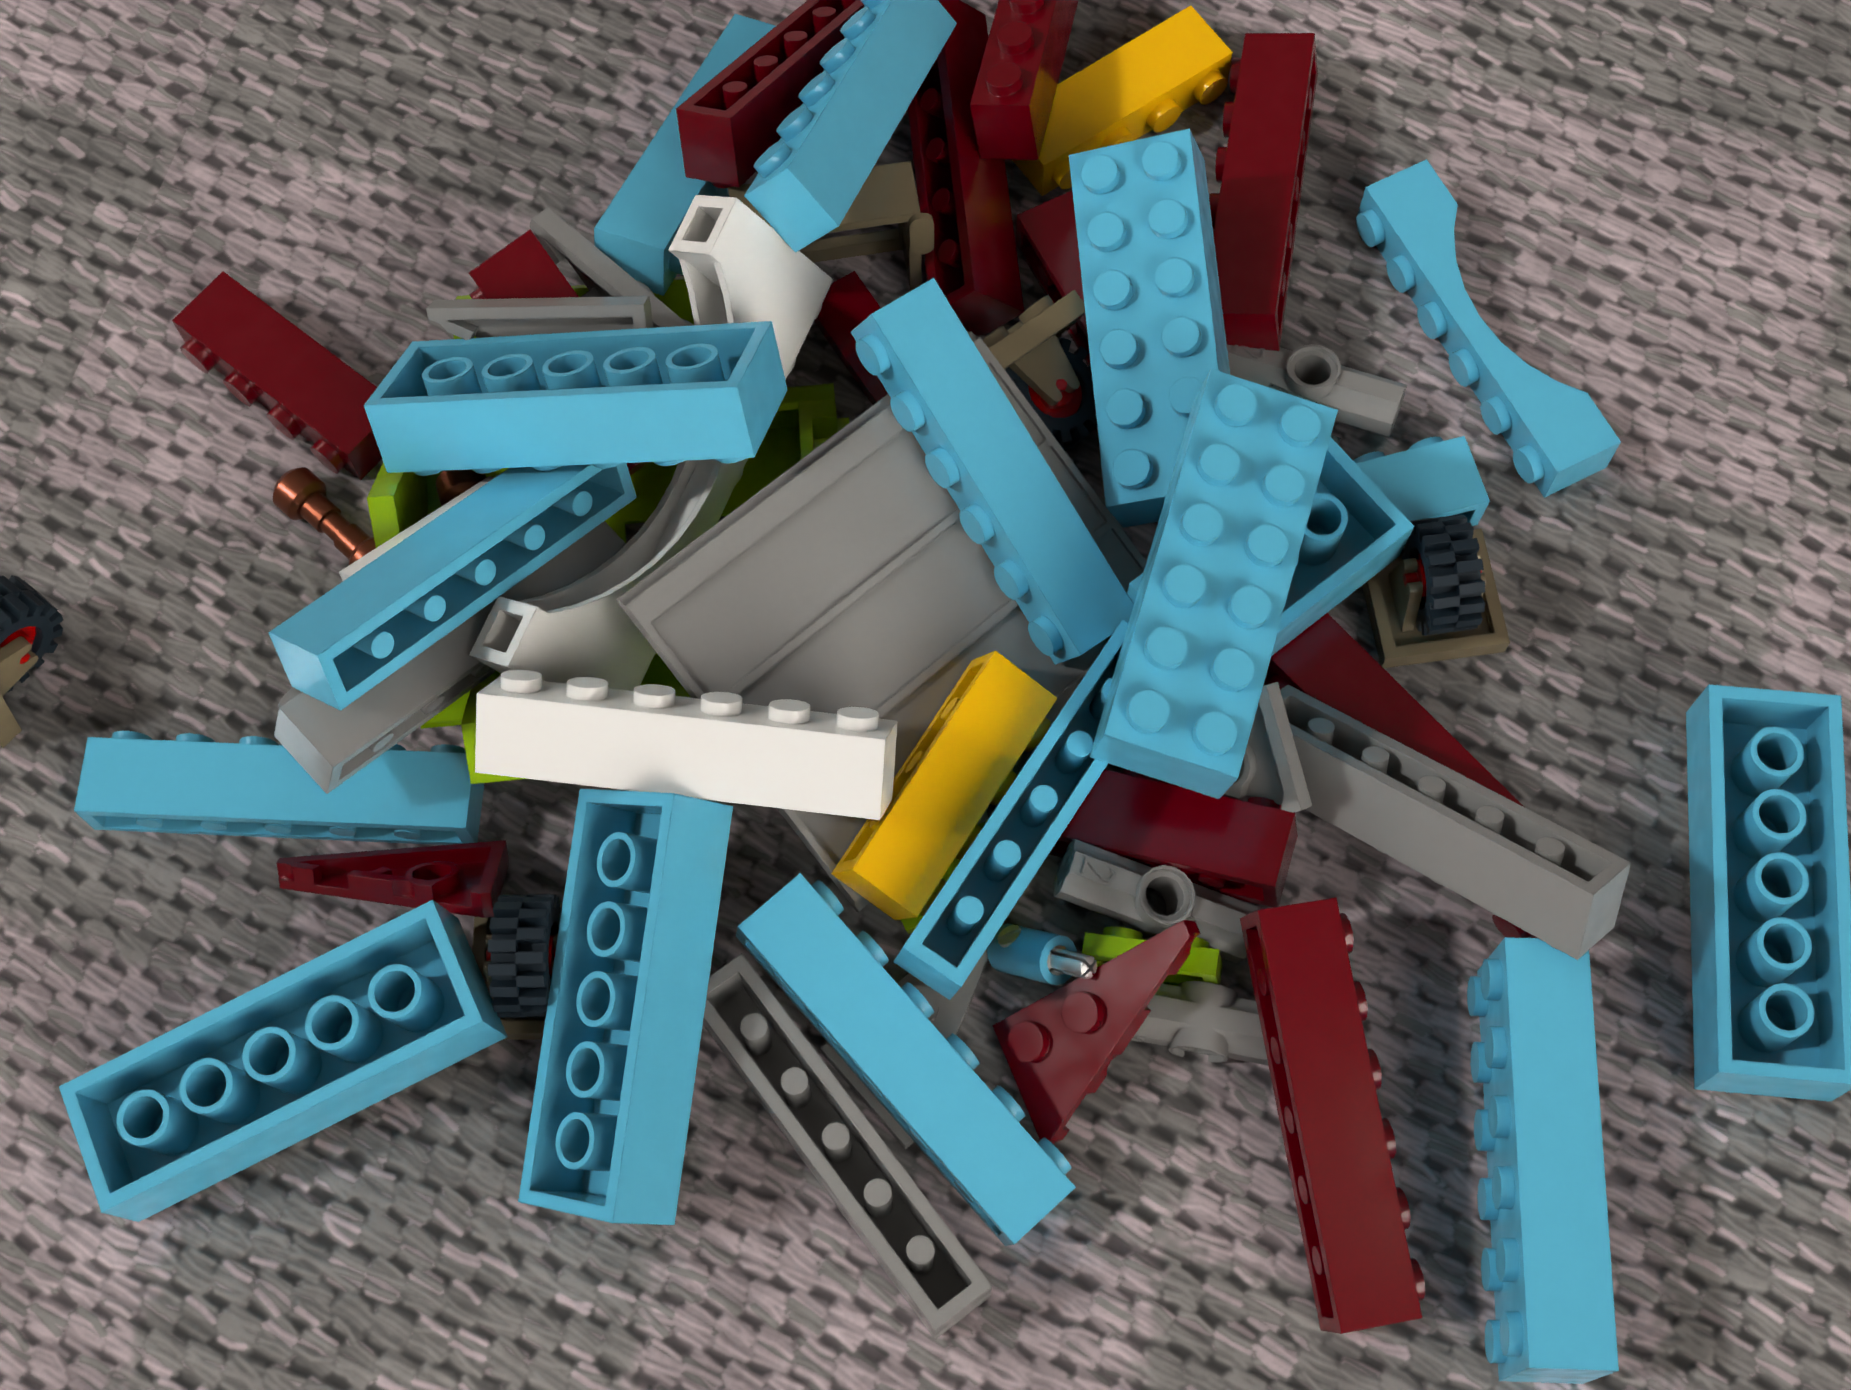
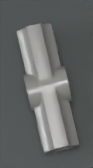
(1317, 374)
(1118, 890)
(1204, 1021)

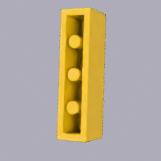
(1130, 94)
(947, 786)

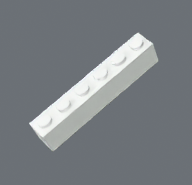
(686, 744)

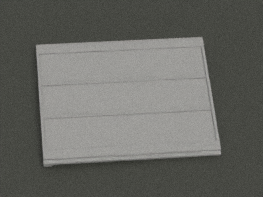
(858, 593)

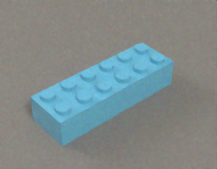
(1147, 307)
(579, 399)
(1215, 585)
(1769, 893)
(626, 1006)
(281, 1063)
(1542, 1166)

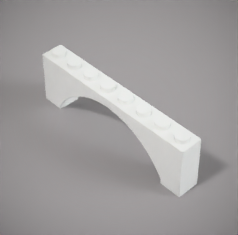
(733, 274)

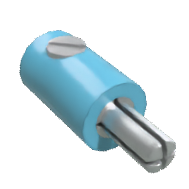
(1038, 955)

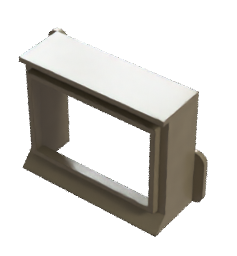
(884, 199)

